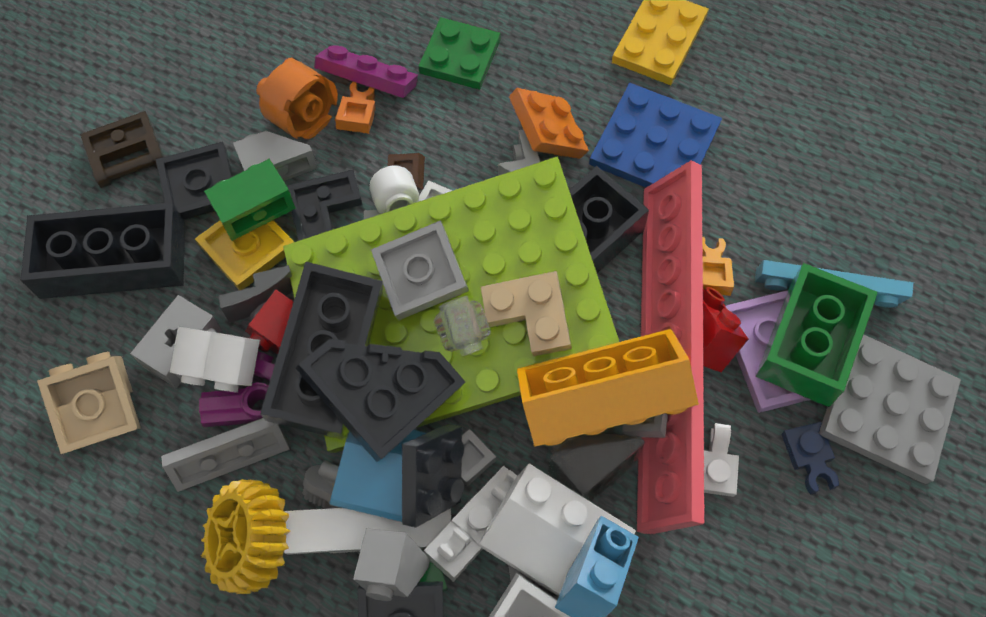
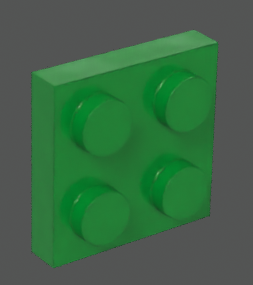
(459, 53)

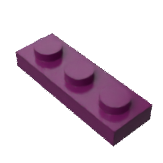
(366, 70)

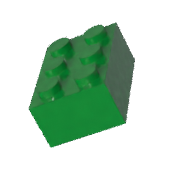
(817, 335)

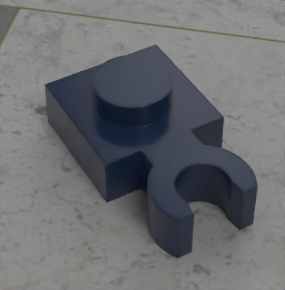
(811, 451)

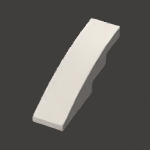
(344, 529)

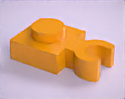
(717, 270)

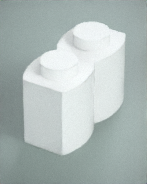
(214, 357)

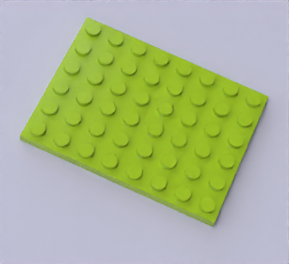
(499, 233)

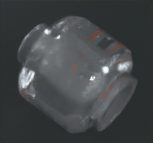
(462, 326)

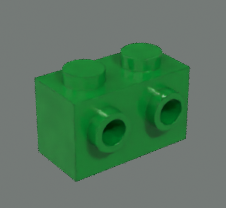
(250, 199)

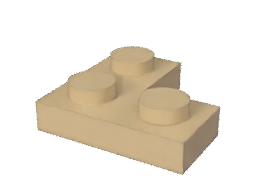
(536, 301)

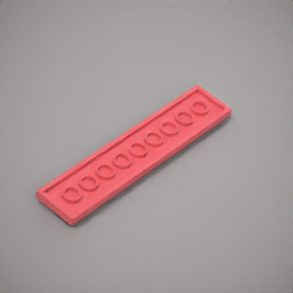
(672, 298)

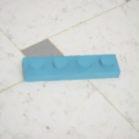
(890, 292)

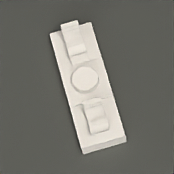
(459, 540)

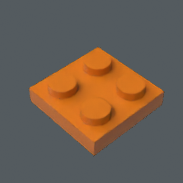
(548, 123)

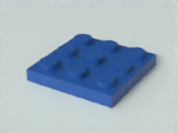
(652, 137)

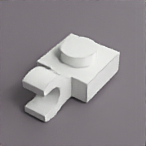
(720, 467)

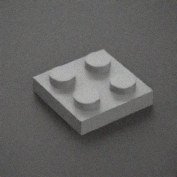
(419, 270)

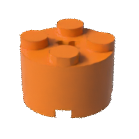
(297, 99)

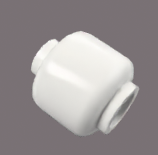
(393, 189)

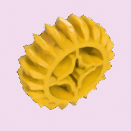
(245, 536)

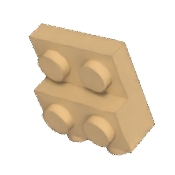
(89, 402)

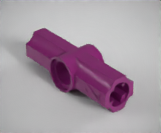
(231, 408)

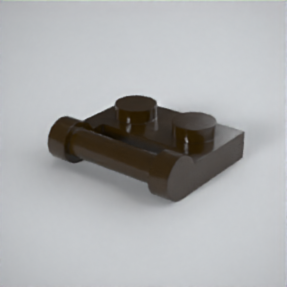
(120, 140)

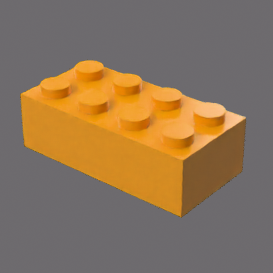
(606, 387)

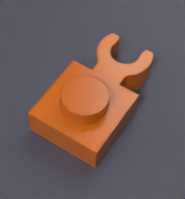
(356, 111)

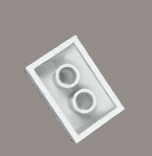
(542, 528)

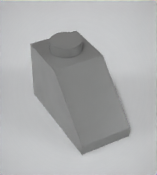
(287, 155)
(389, 564)

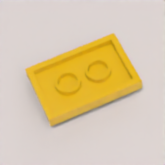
(660, 38)

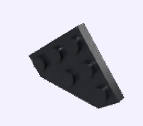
(379, 389)

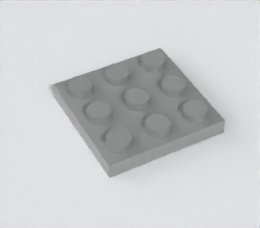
(893, 410)

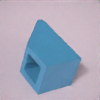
(598, 571)

